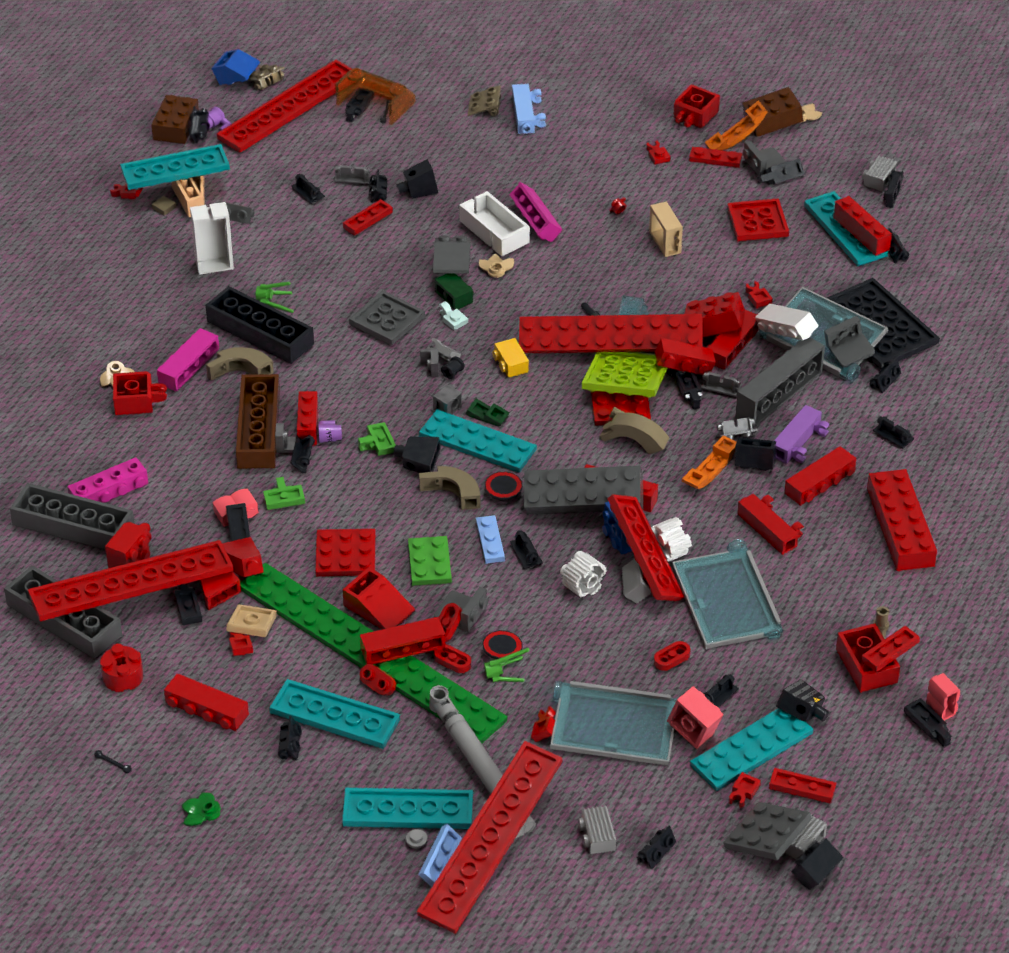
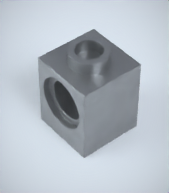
(447, 399)

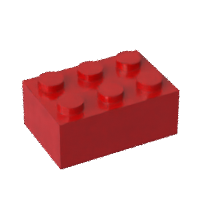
(719, 313)
(852, 645)

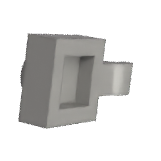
(446, 352)

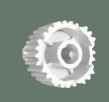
(672, 538)
(583, 574)

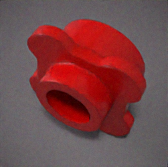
(618, 205)

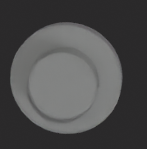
(416, 838)

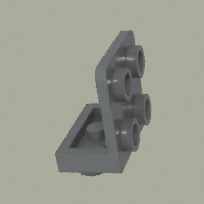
(761, 159)
(848, 342)
(471, 606)

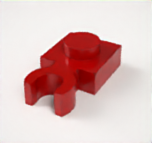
(657, 154)
(124, 192)
(758, 296)
(240, 644)
(544, 726)
(743, 788)

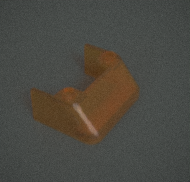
(401, 96)

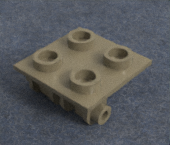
(266, 76)
(485, 100)

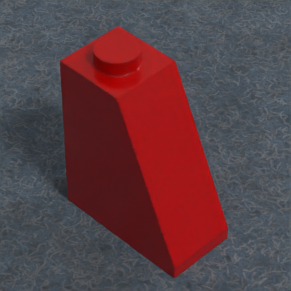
(244, 557)
(219, 588)

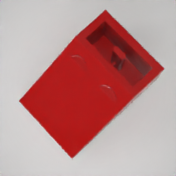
(376, 600)

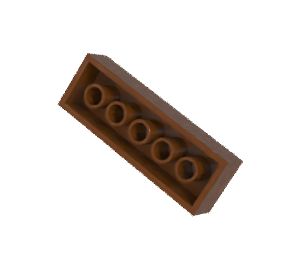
(257, 421)

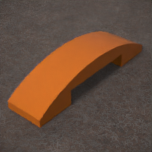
(740, 130)
(705, 473)

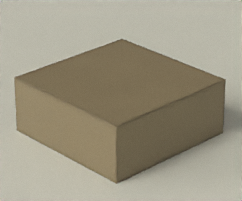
(164, 205)

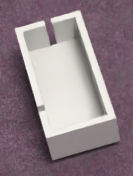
(494, 223)
(212, 238)

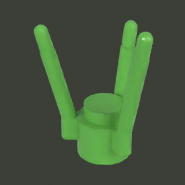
(264, 293)
(494, 667)

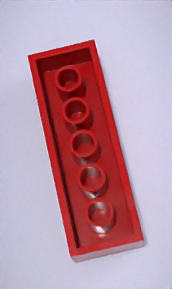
(901, 520)

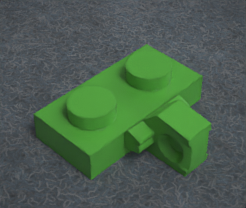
(377, 439)
(283, 495)

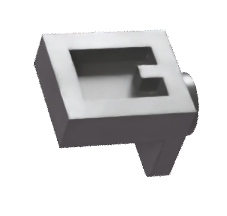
(431, 358)
(283, 443)

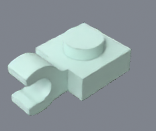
(453, 319)

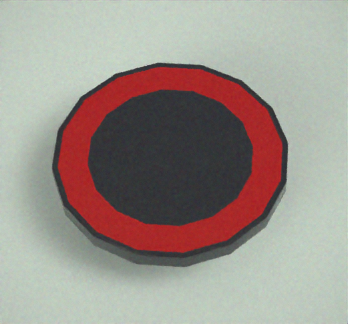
(503, 485)
(501, 643)

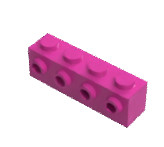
(535, 212)
(188, 359)
(111, 482)

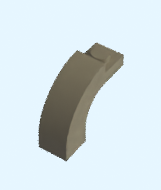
(239, 359)
(637, 427)
(455, 481)

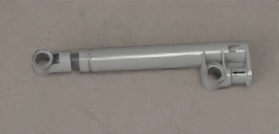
(469, 744)

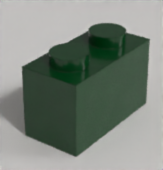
(454, 290)

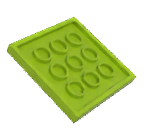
(624, 373)

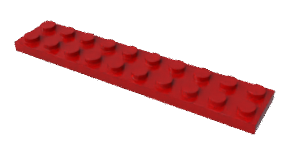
(283, 107)
(607, 332)
(130, 580)
(489, 837)

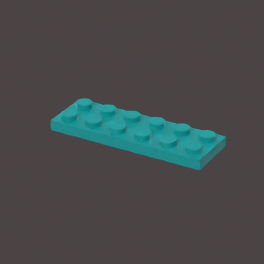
(174, 167)
(823, 211)
(478, 440)
(335, 713)
(750, 748)
(407, 808)

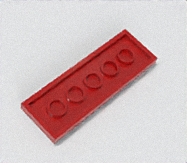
(645, 548)

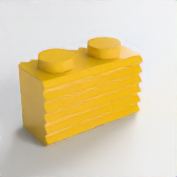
(510, 357)

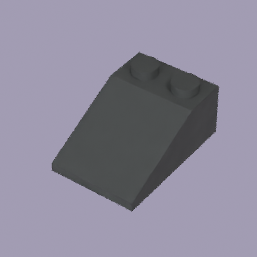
(452, 254)

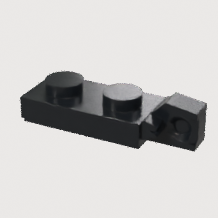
(358, 103)
(782, 172)
(893, 188)
(689, 387)
(188, 605)
(929, 721)

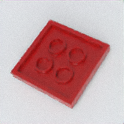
(758, 219)
(604, 403)
(344, 551)

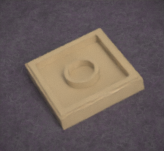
(251, 620)

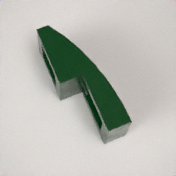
(493, 415)

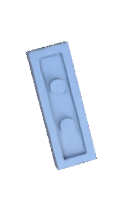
(490, 539)
(439, 855)

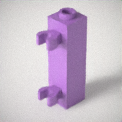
(797, 432)

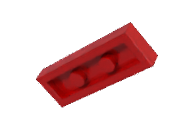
(715, 157)
(367, 217)
(890, 648)
(802, 785)

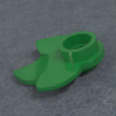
(200, 809)

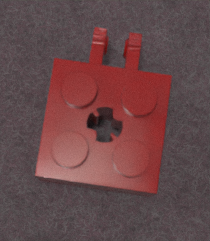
(696, 106)
(135, 393)
(128, 544)

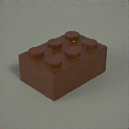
(782, 111)
(174, 119)

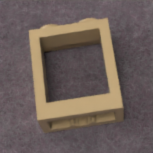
(664, 228)

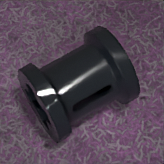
(454, 366)

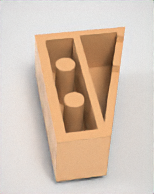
(190, 192)

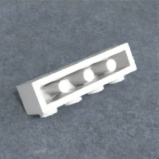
(786, 322)

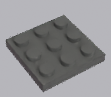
(387, 317)
(767, 830)

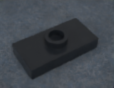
(237, 521)

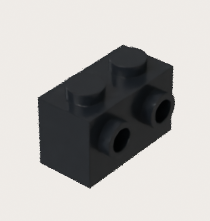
(755, 453)
(817, 863)

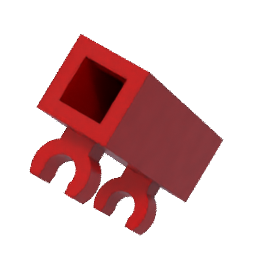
(768, 523)

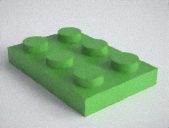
(429, 560)

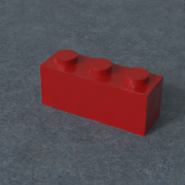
(684, 356)
(307, 415)

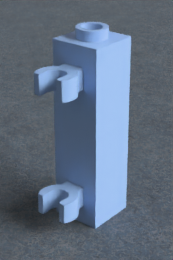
(523, 108)

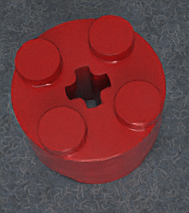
(121, 668)

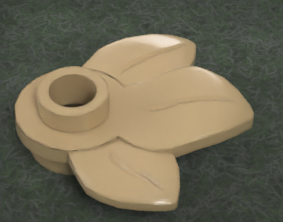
(809, 112)
(496, 266)
(107, 377)

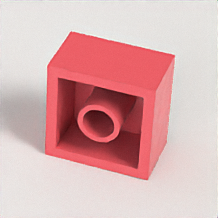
(695, 717)

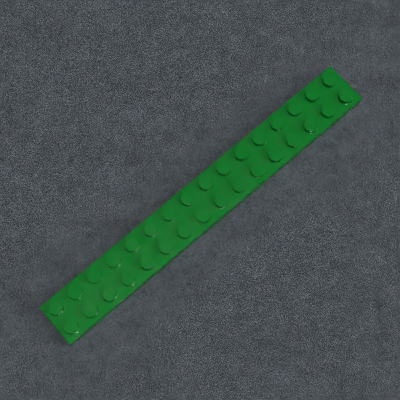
(343, 634)

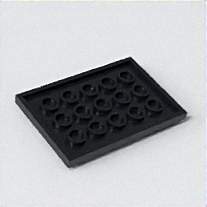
(905, 331)

